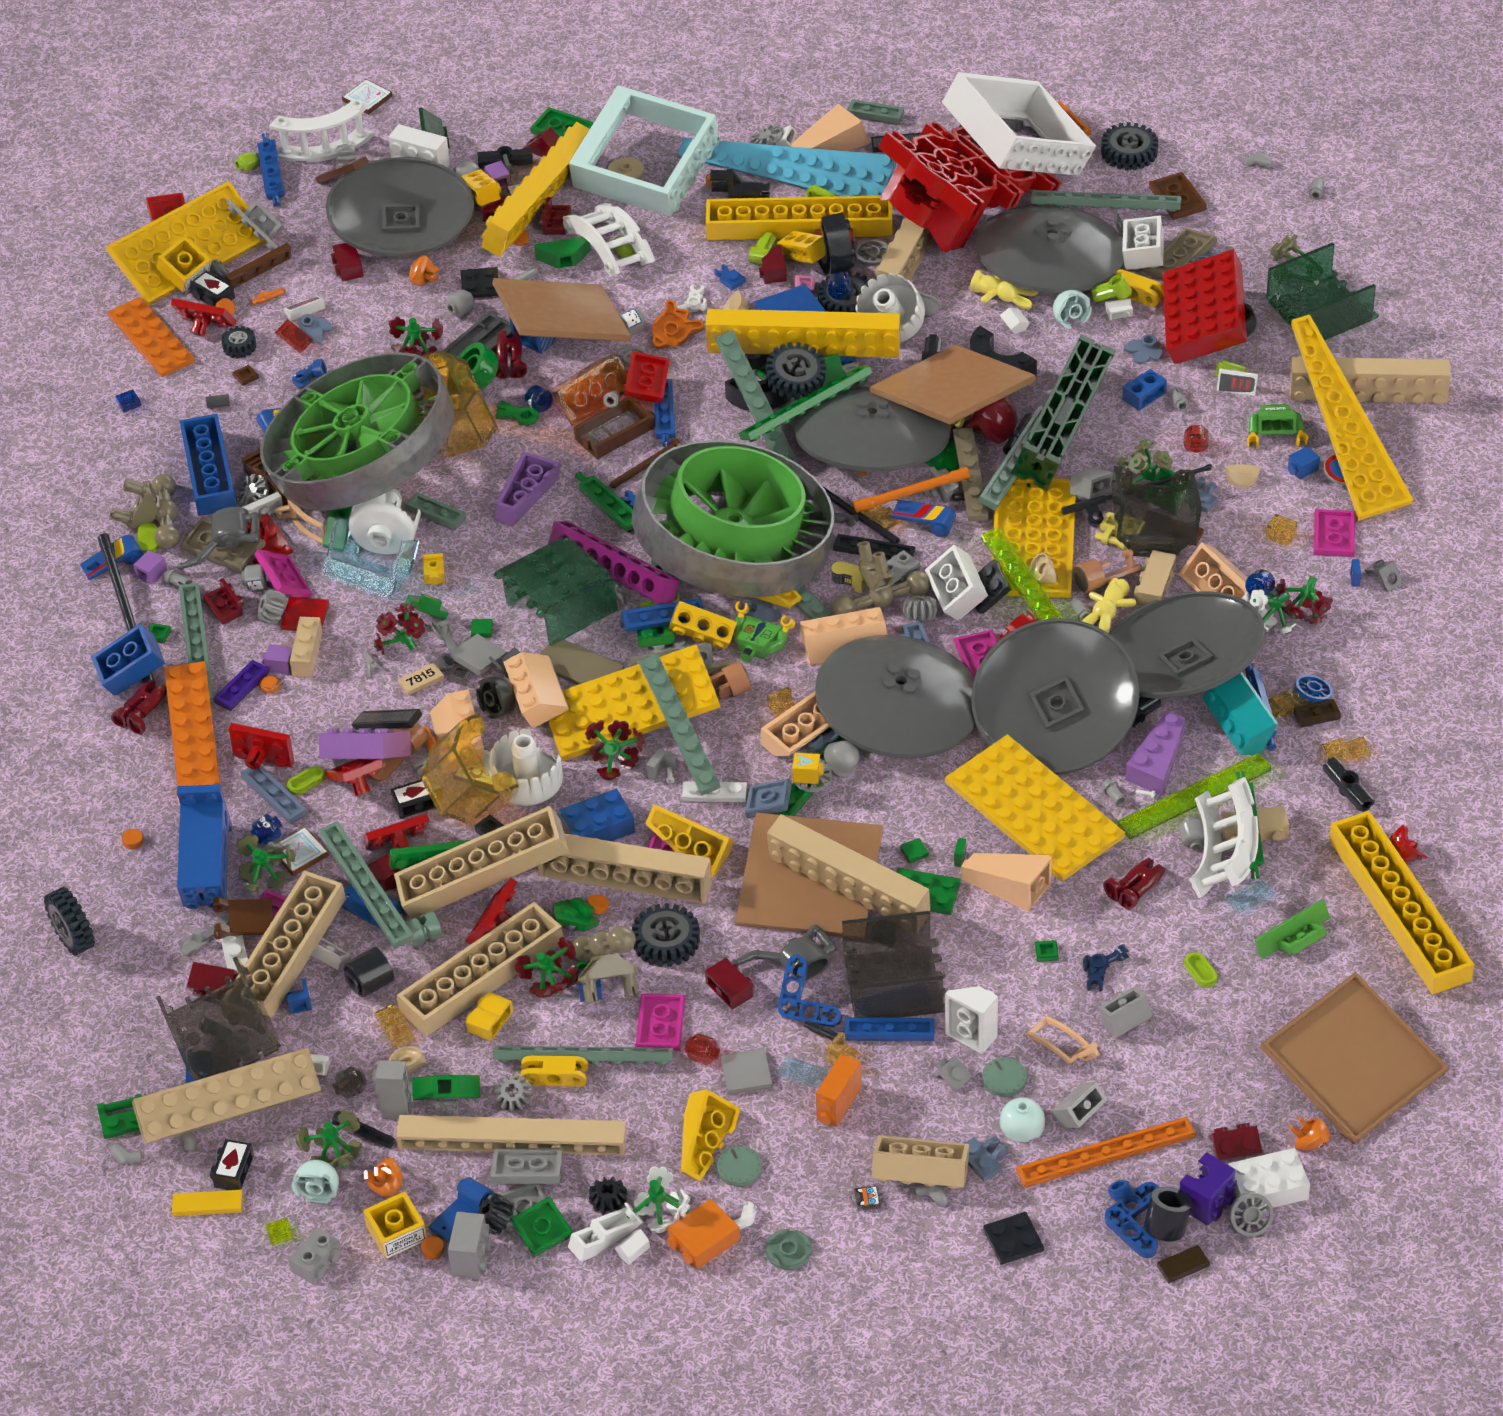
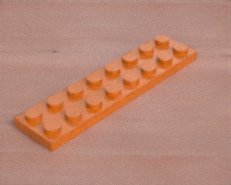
(192, 724)

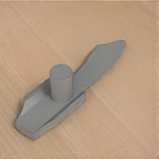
(443, 632)
(199, 939)

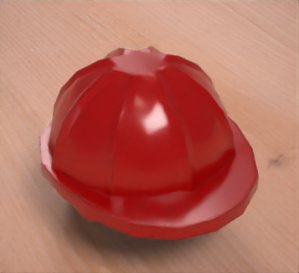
(1404, 846)

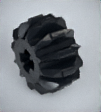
(607, 1195)
(496, 1212)

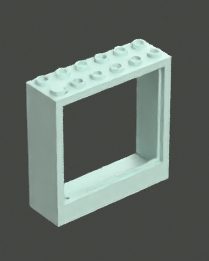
(634, 191)

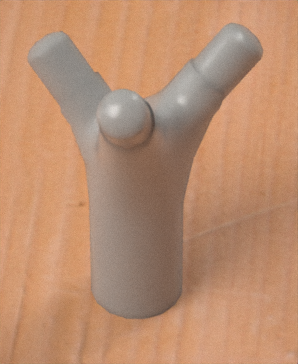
(371, 663)

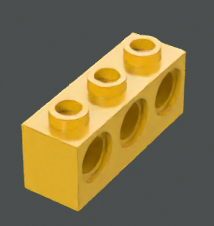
(483, 187)
(803, 247)
(700, 616)

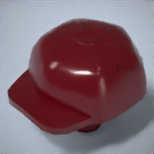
(995, 420)

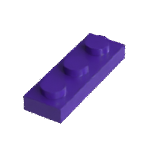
(241, 685)

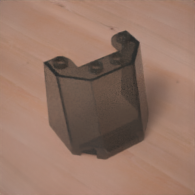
(1156, 515)

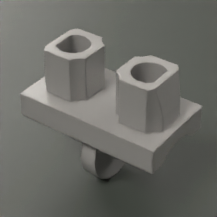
(944, 491)

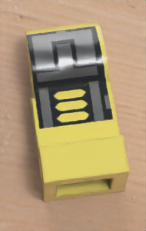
(848, 574)

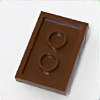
(1179, 186)

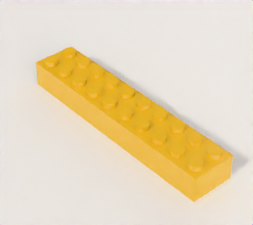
(530, 196)
(755, 216)
(829, 332)
(1401, 902)

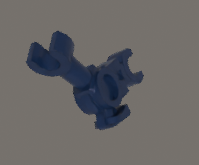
(1099, 963)

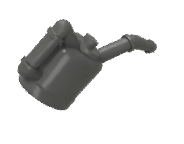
(228, 531)
(816, 957)

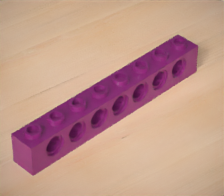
(622, 566)

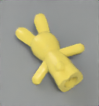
(994, 286)
(1107, 605)

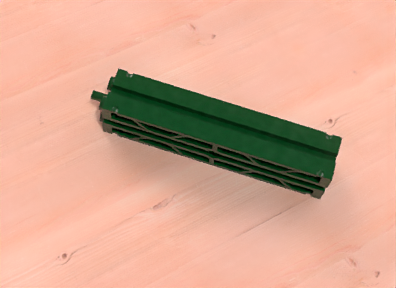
(1063, 412)

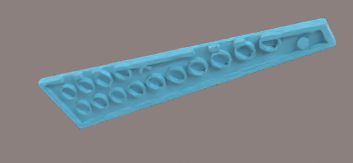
(833, 170)

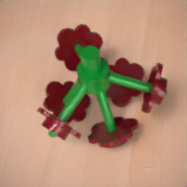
(416, 335)
(1308, 599)
(412, 626)
(604, 751)
(547, 965)

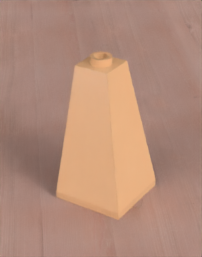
(834, 131)
(1011, 877)

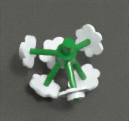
(1276, 603)
(648, 1204)

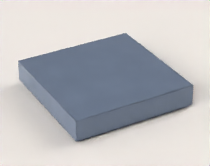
(768, 798)

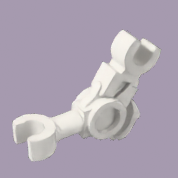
(694, 302)

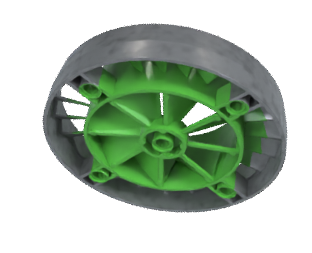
(363, 403)
(742, 546)

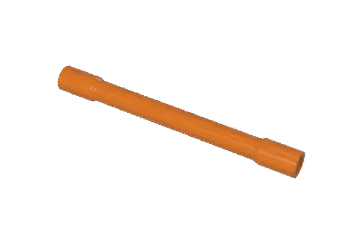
(951, 477)

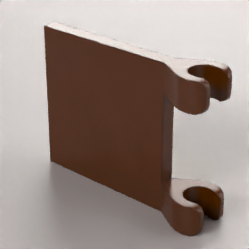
(245, 916)

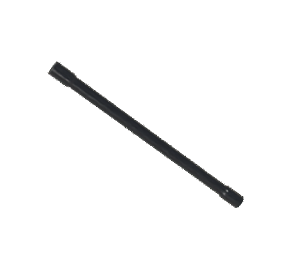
(107, 550)

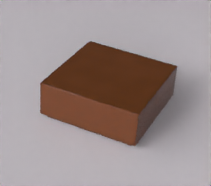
(245, 375)

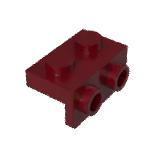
(553, 218)
(224, 602)
(1236, 1142)

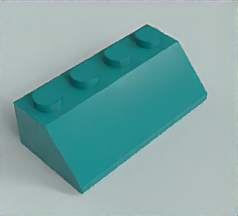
(1241, 714)

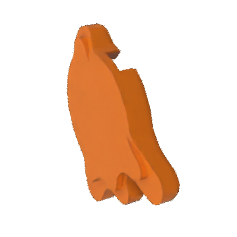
(673, 326)

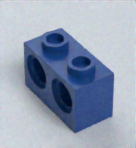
(1144, 389)

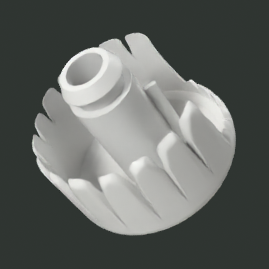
(893, 295)
(381, 524)
(535, 771)

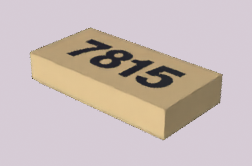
(420, 679)

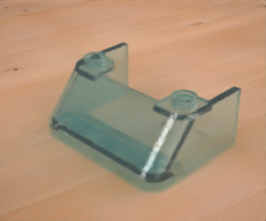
(346, 567)

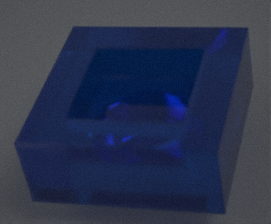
(128, 400)

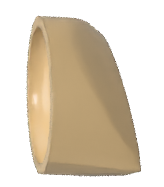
(736, 301)
(1242, 475)
(1043, 569)
(412, 1056)

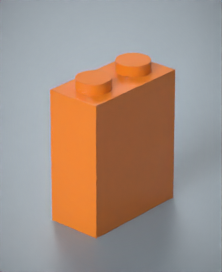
(838, 1090)
(703, 1234)

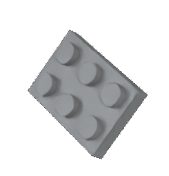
(526, 1166)

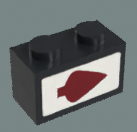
(211, 288)
(411, 799)
(232, 1165)

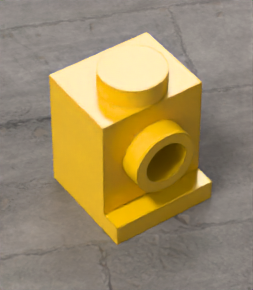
(433, 568)

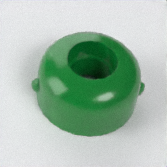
(482, 363)

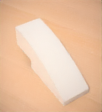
(601, 1234)

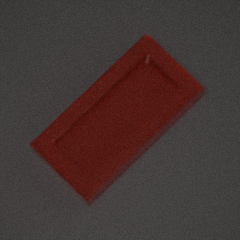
(293, 336)

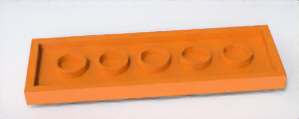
(151, 336)

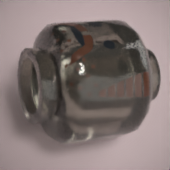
(349, 1082)

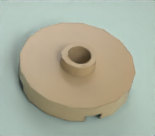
(628, 166)

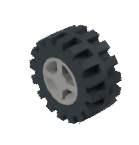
(238, 342)

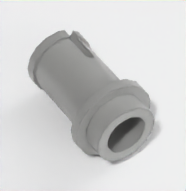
(1316, 191)
(608, 401)
(1180, 402)
(176, 579)
(1080, 609)
(421, 763)
(1111, 788)

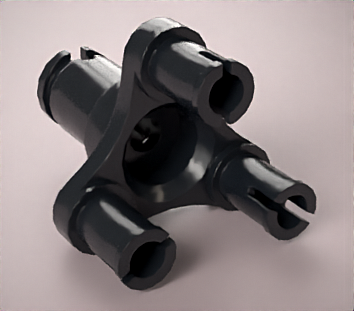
(730, 182)

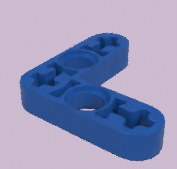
(795, 998)
(1127, 1216)

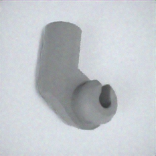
(1260, 158)
(190, 1140)
(123, 1156)
(935, 1192)

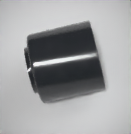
(368, 972)
(1167, 1214)

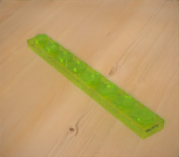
(1019, 575)
(1184, 800)

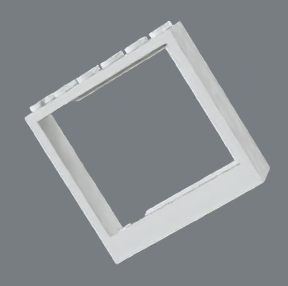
(984, 100)

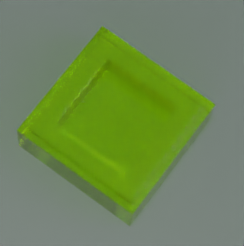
(279, 1231)

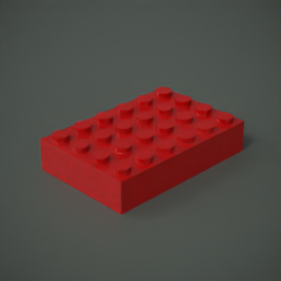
(1204, 307)

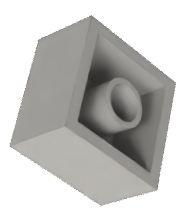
(468, 1245)

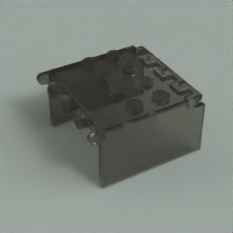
(893, 966)
(222, 1027)

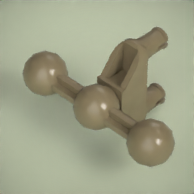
(151, 504)
(878, 580)
(604, 962)

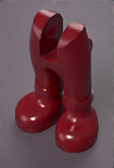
(514, 346)
(139, 706)
(1141, 873)

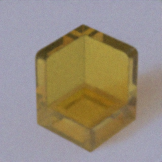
(1281, 530)
(780, 701)
(839, 1047)

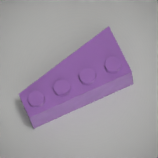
(526, 485)
(364, 744)
(1156, 755)

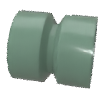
(425, 928)

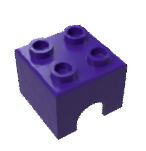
(1211, 1190)

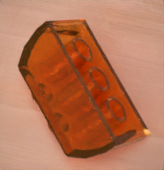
(584, 391)

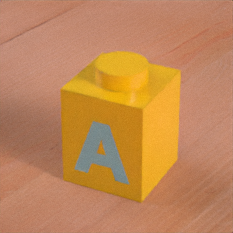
(807, 768)

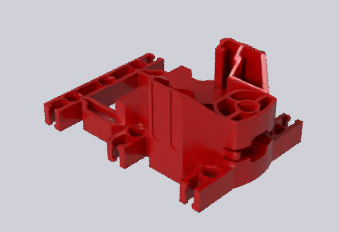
(957, 181)

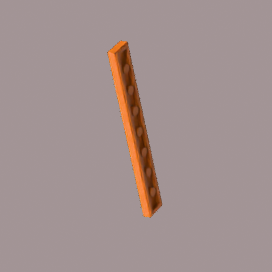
(1105, 1152)

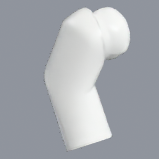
(747, 1216)

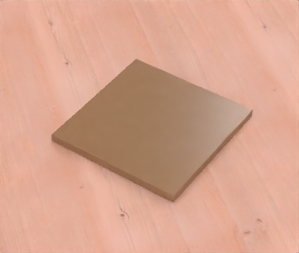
(561, 309)
(952, 384)
(791, 901)
(1354, 1058)

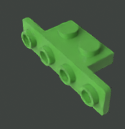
(1295, 932)

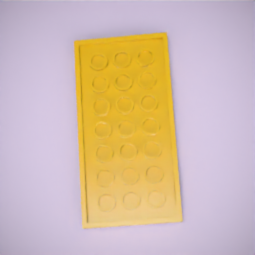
(203, 221)
(1035, 525)
(628, 698)
(1034, 807)

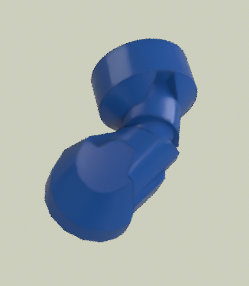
(303, 377)

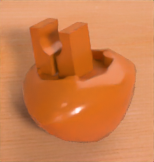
(423, 271)
(1312, 1135)
(385, 1178)

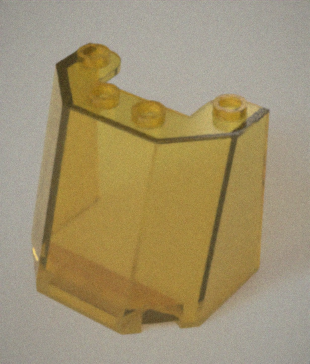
(472, 417)
(459, 778)

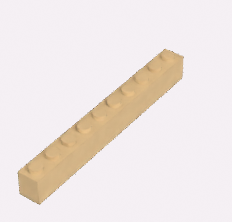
(492, 1133)

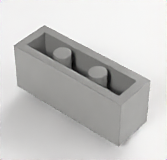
(392, 1089)

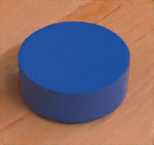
(1119, 1189)

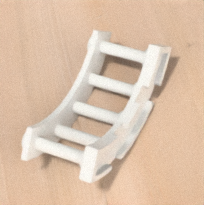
(326, 150)
(617, 219)
(1245, 843)

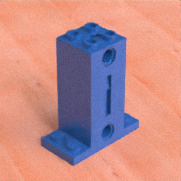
(202, 845)

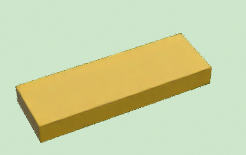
(207, 1203)

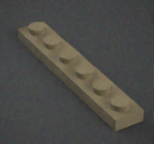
(972, 487)

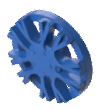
(1313, 690)

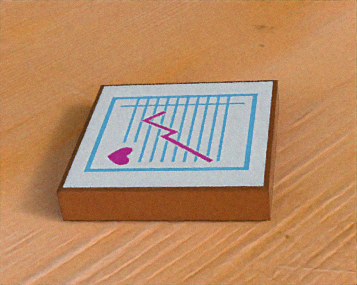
(307, 850)

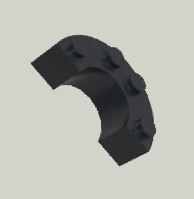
(837, 244)
(983, 343)
(735, 397)

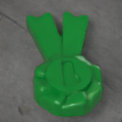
(523, 416)

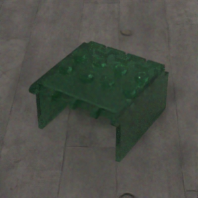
(1311, 287)
(563, 585)

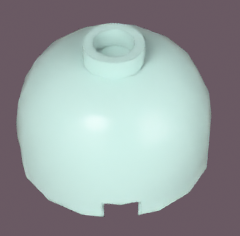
(1073, 305)
(1022, 1120)
(316, 1181)

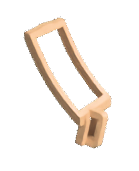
(295, 509)
(1085, 1050)

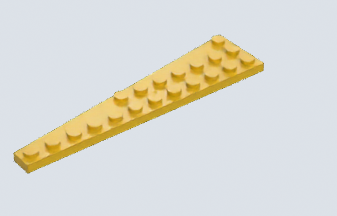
(1363, 460)

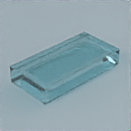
(1250, 896)
(802, 1072)

